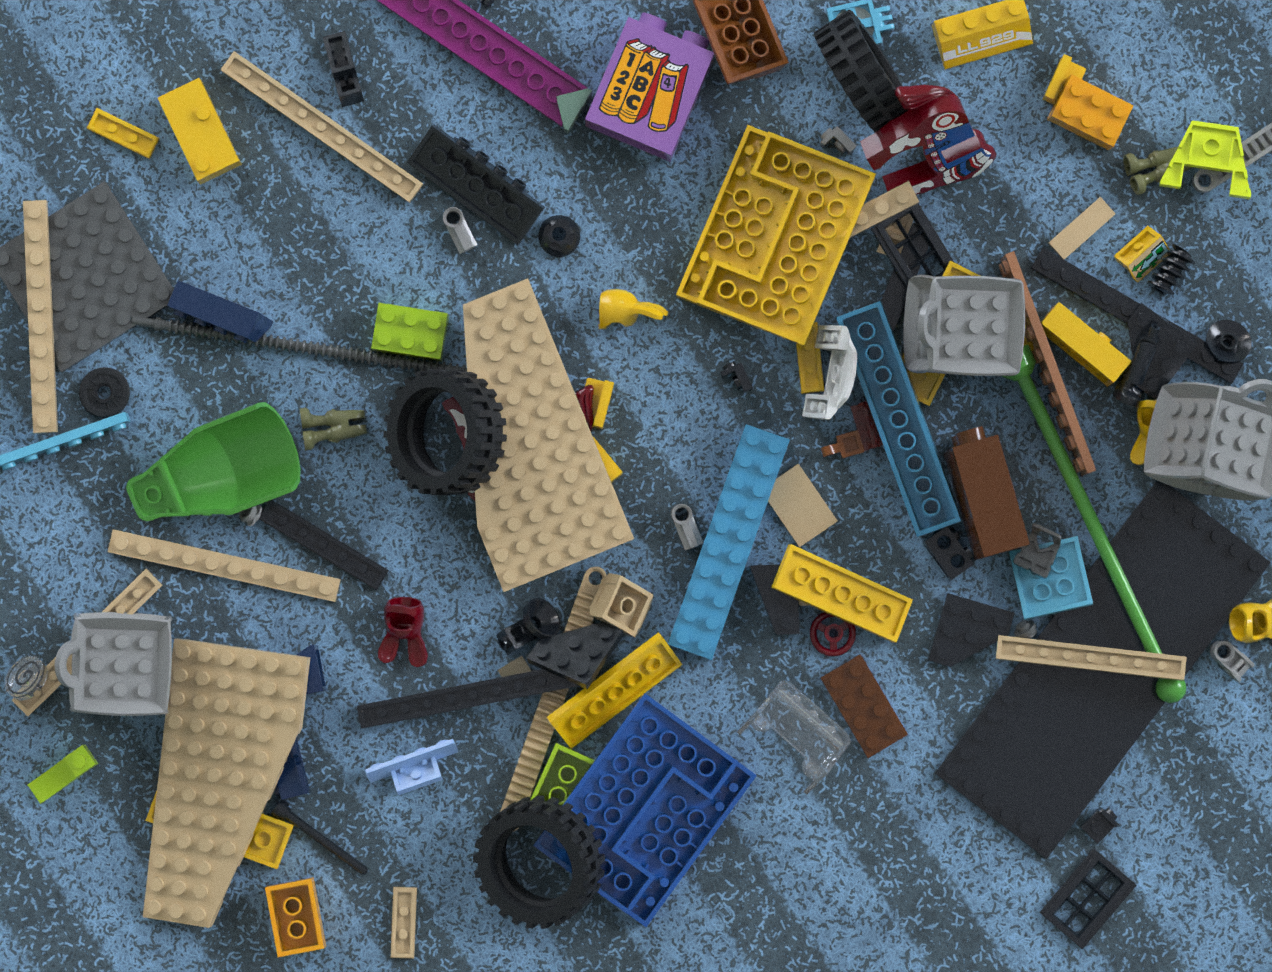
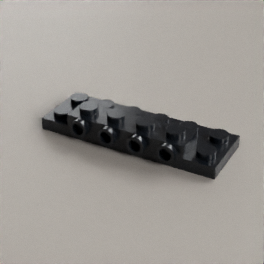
(477, 183)

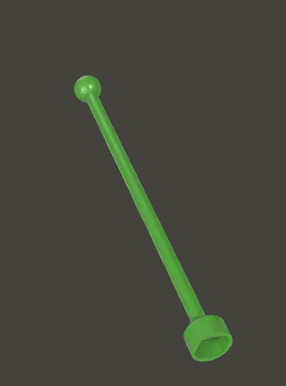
(1166, 689)

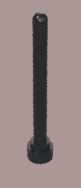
(284, 812)

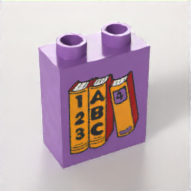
(650, 86)

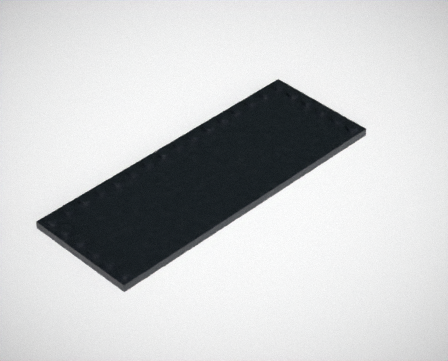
(1063, 730)

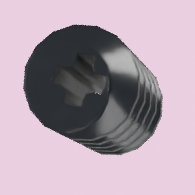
(1171, 270)

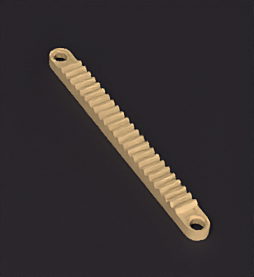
(541, 729)

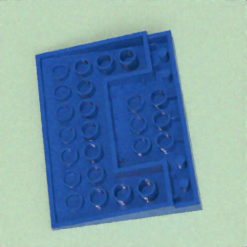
(654, 806)

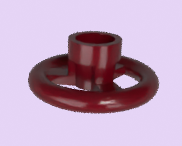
(833, 651)

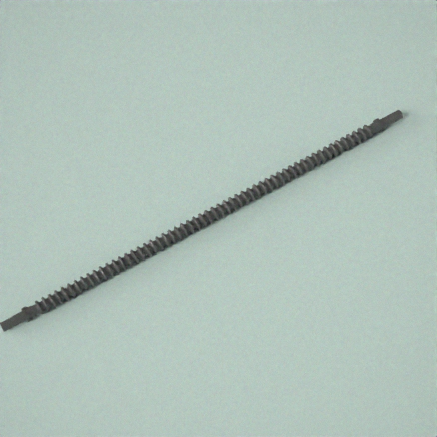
(160, 324)

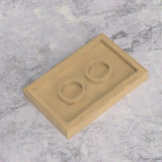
(800, 506)

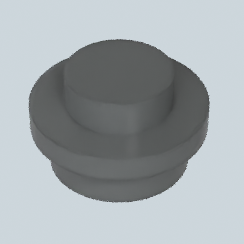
(1025, 629)

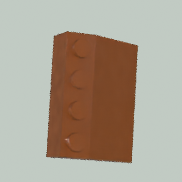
(741, 38)

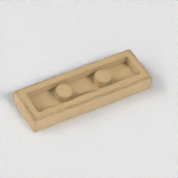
(1081, 228)
(403, 922)

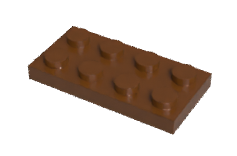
(864, 706)

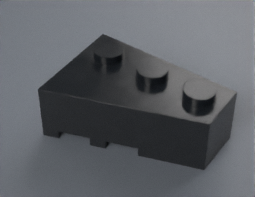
(780, 608)

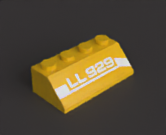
(982, 32)

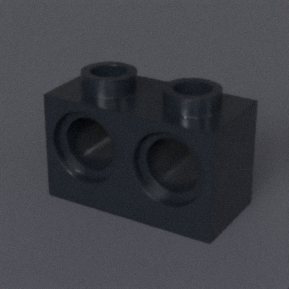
(944, 556)

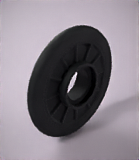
(93, 382)

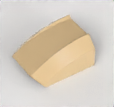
(621, 604)

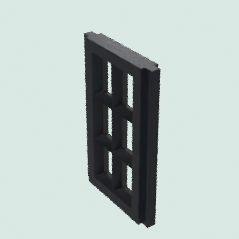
(926, 229)
(1072, 884)

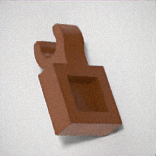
(847, 445)

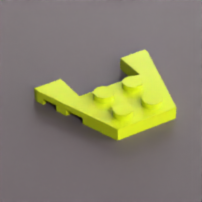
(1210, 148)

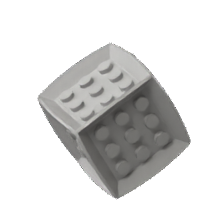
(964, 325)
(1212, 440)
(118, 664)

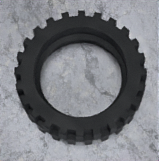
(861, 69)
(407, 439)
(508, 892)

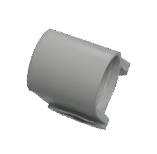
(1234, 662)

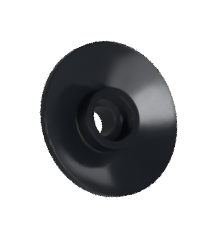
(1231, 333)

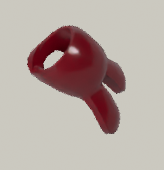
(403, 621)

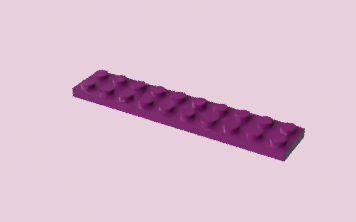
(489, 51)

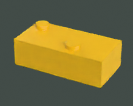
(199, 131)
(1084, 344)

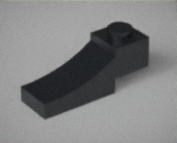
(343, 69)

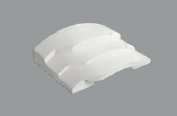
(840, 372)

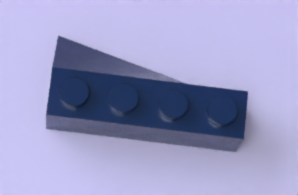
(218, 312)
(293, 777)

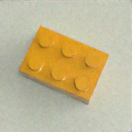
(1090, 112)
(295, 917)

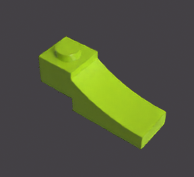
(62, 773)

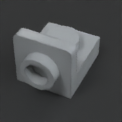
(843, 142)

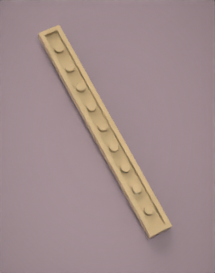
(321, 127)
(40, 316)
(224, 565)

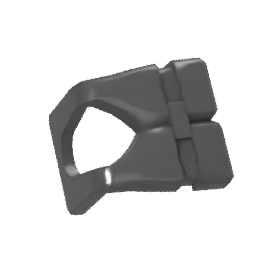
(1035, 558)

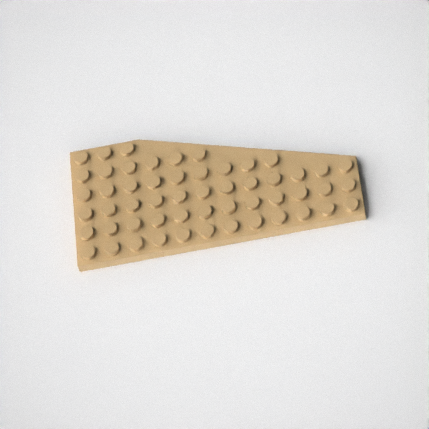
(551, 487)
(219, 764)

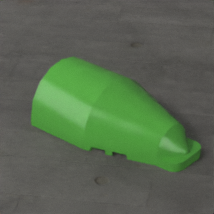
(221, 468)

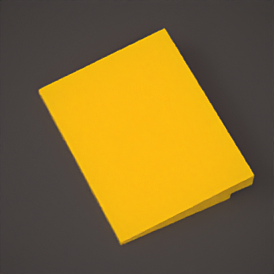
(775, 235)

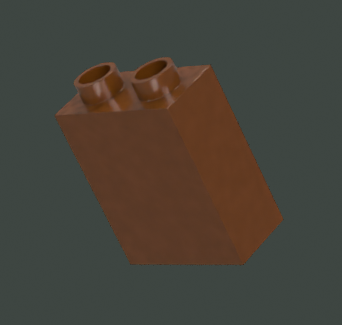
(985, 494)

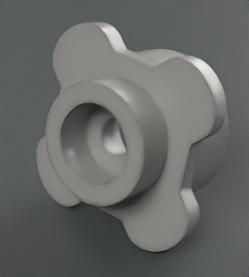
(250, 515)

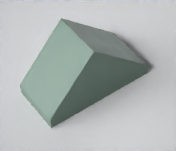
(571, 106)

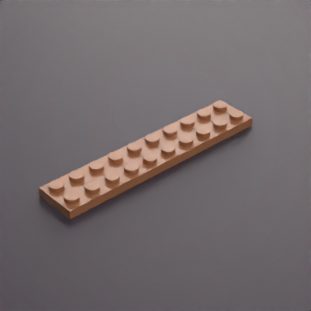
(1050, 373)

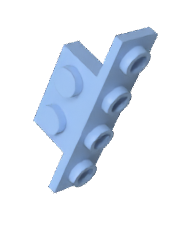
(414, 769)

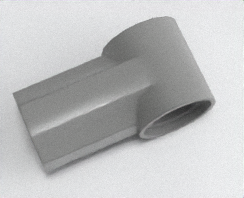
(459, 232)
(687, 528)

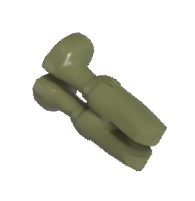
(1156, 159)
(338, 424)

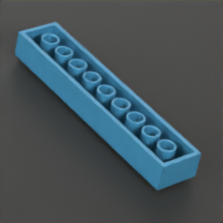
(900, 420)
(728, 542)

